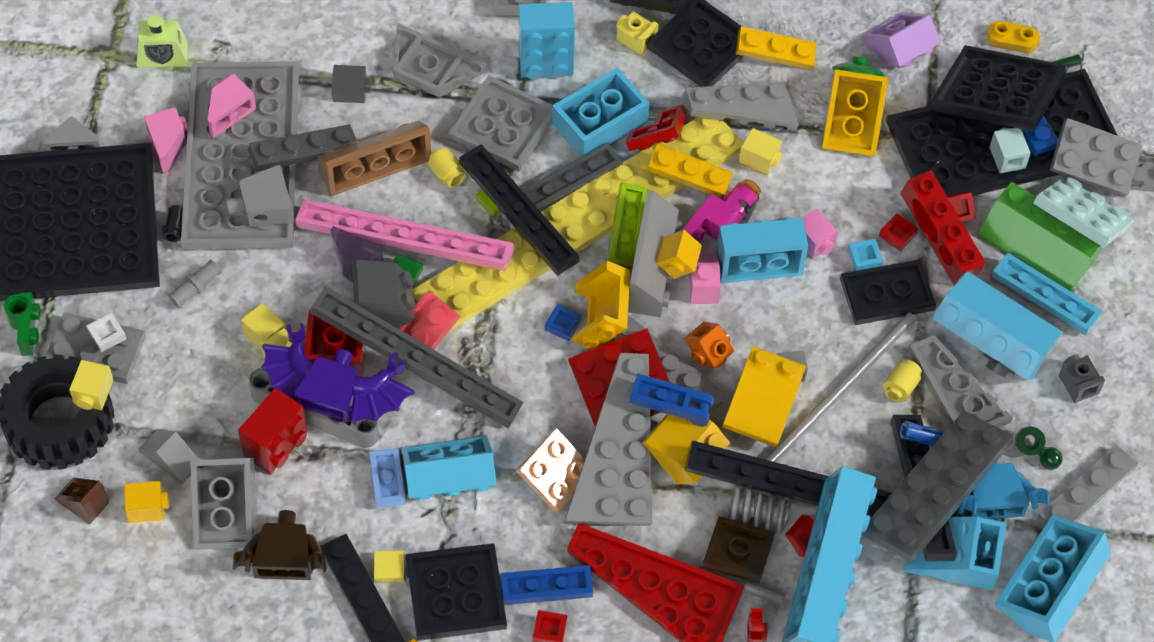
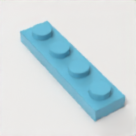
(1046, 294)

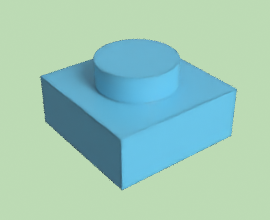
(865, 254)

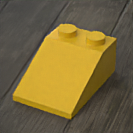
(855, 113)
(764, 396)

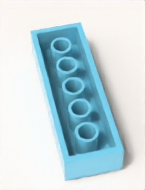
(830, 557)

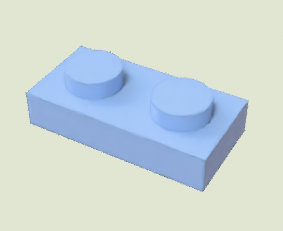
(387, 478)

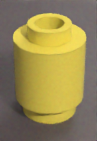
(447, 167)
(902, 381)

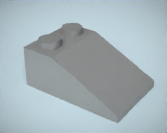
(222, 502)

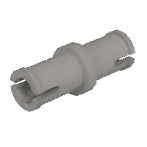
(194, 283)

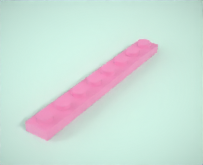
(406, 235)

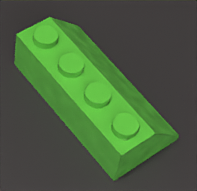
(1038, 238)

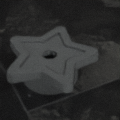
(997, 367)

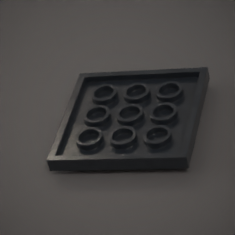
(998, 88)

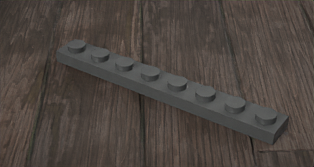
(419, 357)

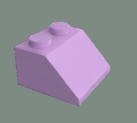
(903, 38)

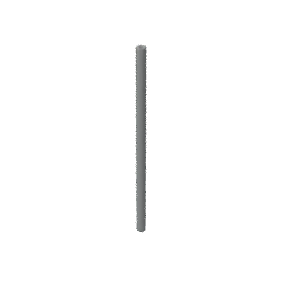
(840, 389)

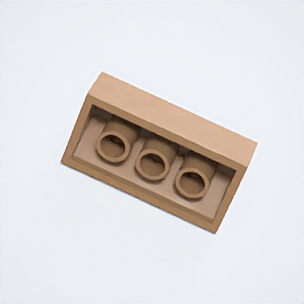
(375, 157)

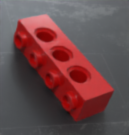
(942, 226)

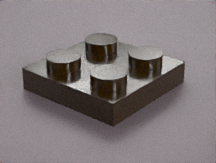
(738, 549)

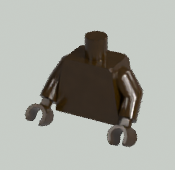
(282, 551)

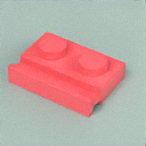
(431, 320)

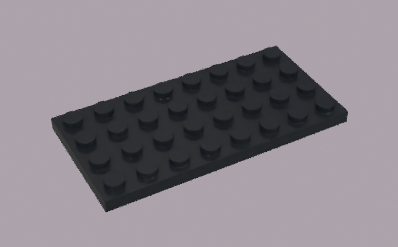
(960, 147)

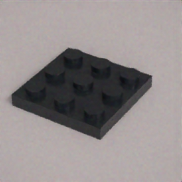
(698, 43)
(456, 592)

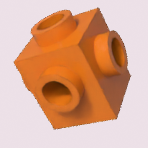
(709, 345)

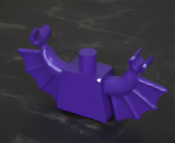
(333, 385)

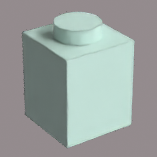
(1009, 149)

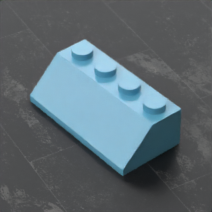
(997, 325)
(1054, 577)

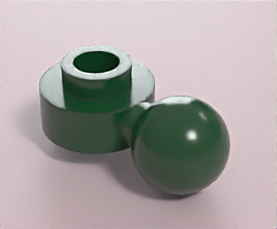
(1049, 457)

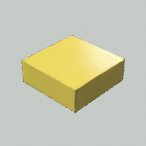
(389, 566)

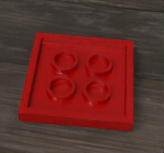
(595, 368)

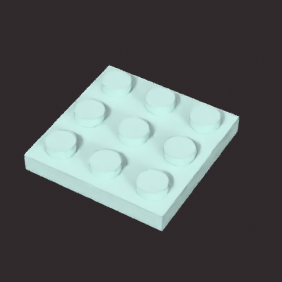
(1084, 211)

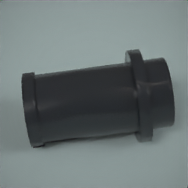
(173, 227)

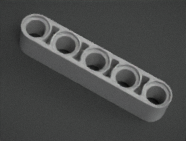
(344, 430)

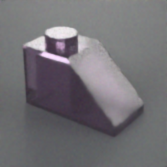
(351, 247)

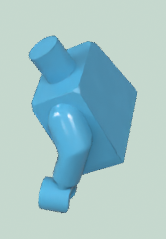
(1003, 494)

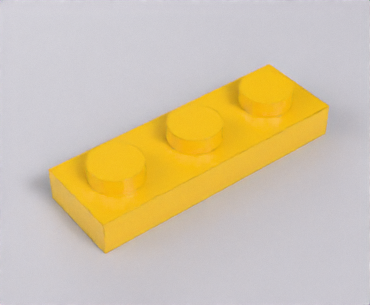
(776, 48)
(689, 171)

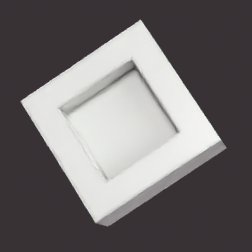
(106, 332)

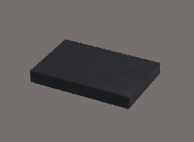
(887, 292)

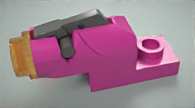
(716, 212)

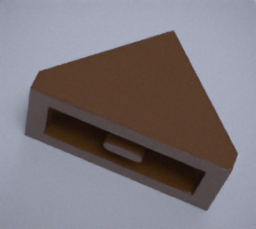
(83, 498)

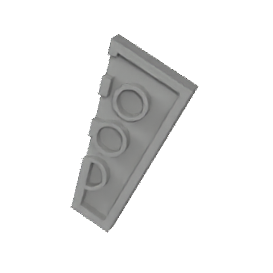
(750, 102)
(953, 386)

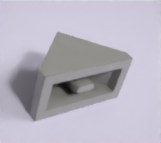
(71, 135)
(169, 453)

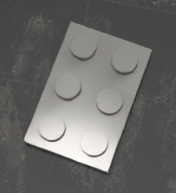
(1096, 157)
(74, 340)

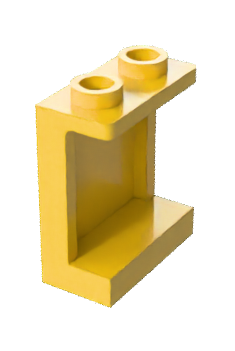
(607, 304)

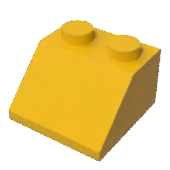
(671, 442)

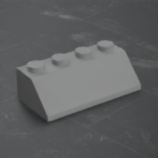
(648, 279)

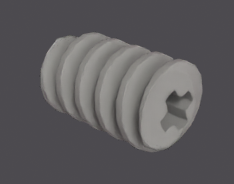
(759, 509)

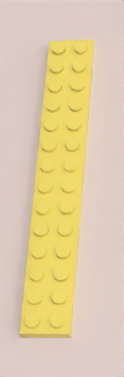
(579, 218)

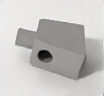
(263, 199)

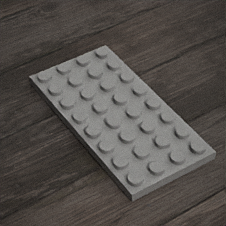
(220, 162)

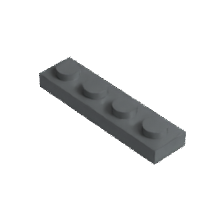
(299, 147)
(572, 176)

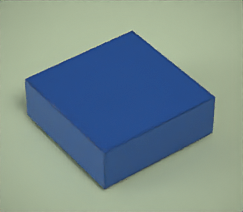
(563, 322)

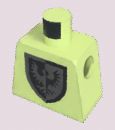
(161, 43)

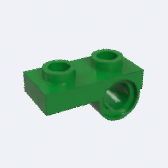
(25, 321)

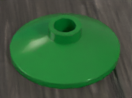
(859, 65)

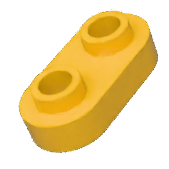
(1013, 36)

